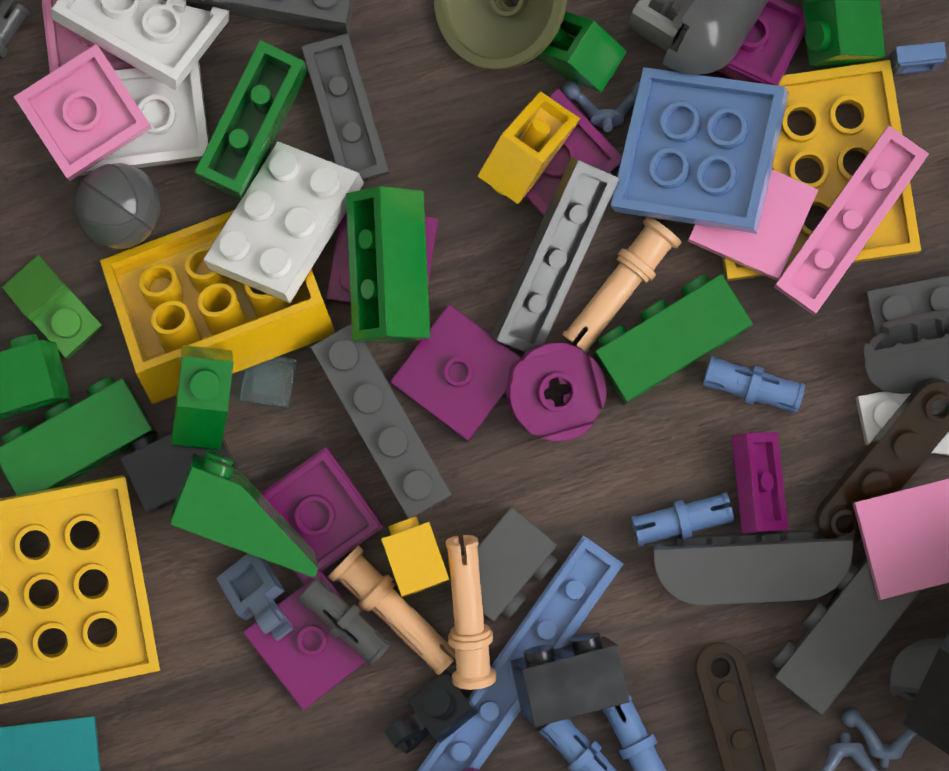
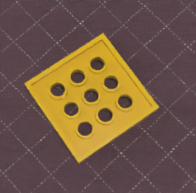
(819, 94)
(122, 601)

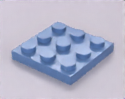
(700, 150)

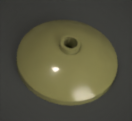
(496, 31)

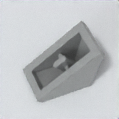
(659, 20)

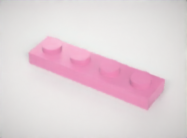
(851, 220)

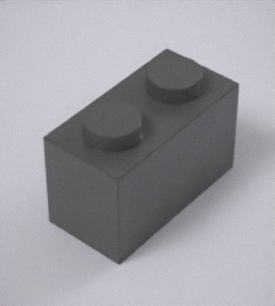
(508, 560)

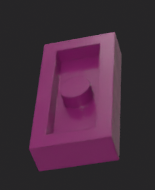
(759, 482)

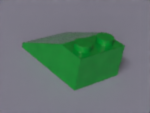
(230, 510)

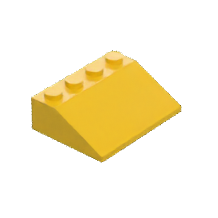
(174, 300)

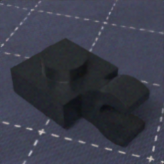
(438, 711)

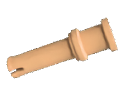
(634, 266)
(377, 594)
(470, 634)

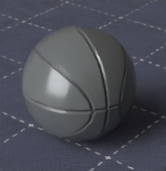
(117, 206)

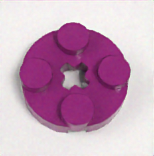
(579, 405)

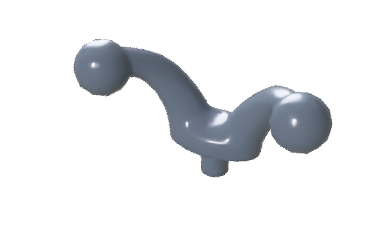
(601, 117)
(848, 749)
(883, 751)

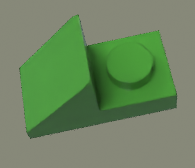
(52, 307)

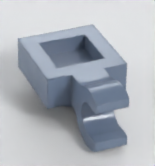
(252, 590)

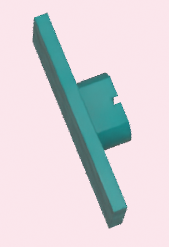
(51, 746)

